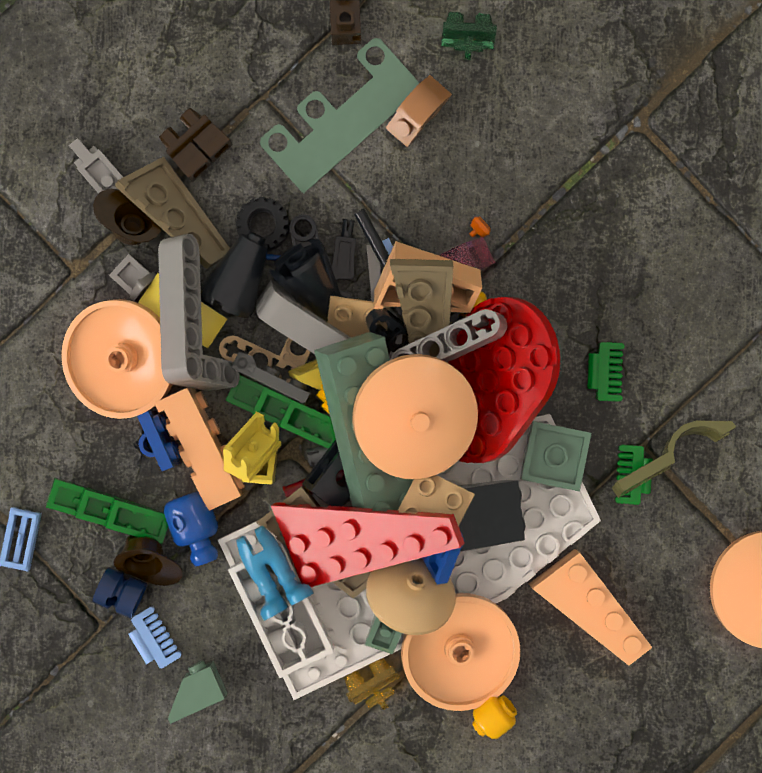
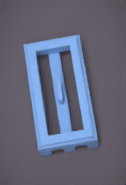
(26, 514)

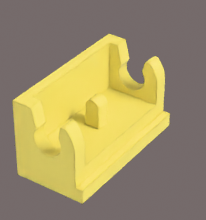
(251, 448)

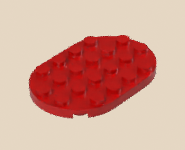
(509, 376)

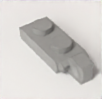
(95, 167)

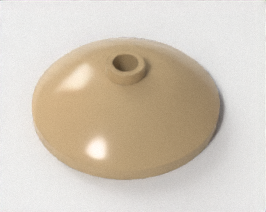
(410, 606)

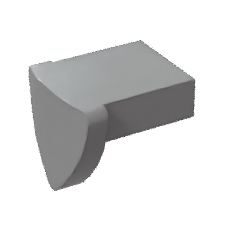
(132, 277)

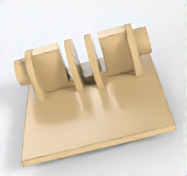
(350, 315)
(436, 496)

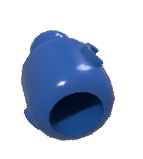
(192, 525)

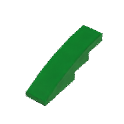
(283, 410)
(107, 510)

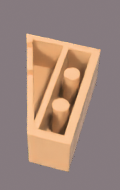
(465, 284)

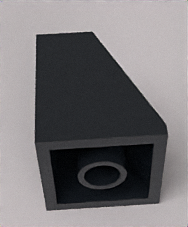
(493, 515)

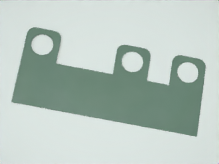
(343, 129)

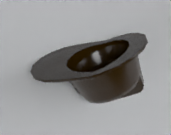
(124, 218)
(145, 560)

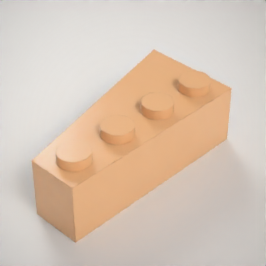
(200, 446)
(585, 599)

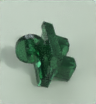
(468, 36)

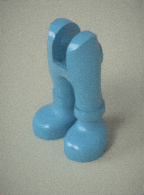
(256, 568)

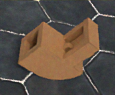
(418, 110)

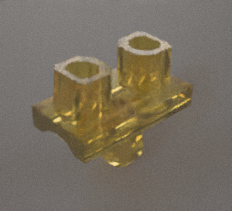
(361, 690)

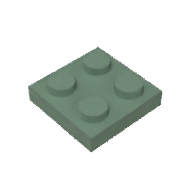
(555, 456)

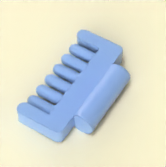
(147, 644)

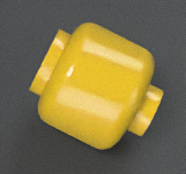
(494, 717)

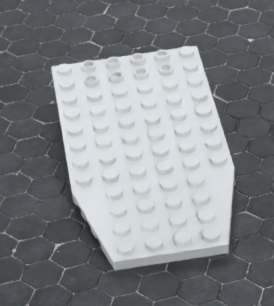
(328, 630)

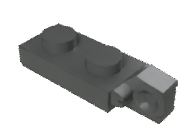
(270, 377)

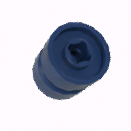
(119, 592)

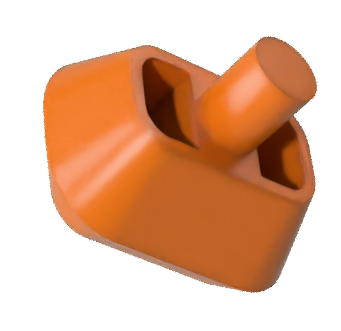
(479, 227)

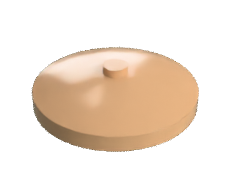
(115, 358)
(415, 416)
(738, 588)
(465, 658)

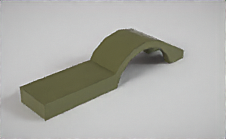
(712, 429)

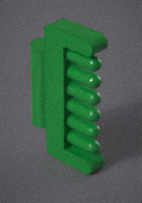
(599, 371)
(637, 462)

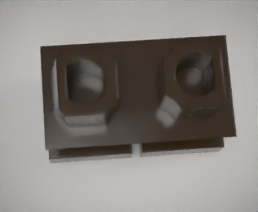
(345, 22)
(199, 132)

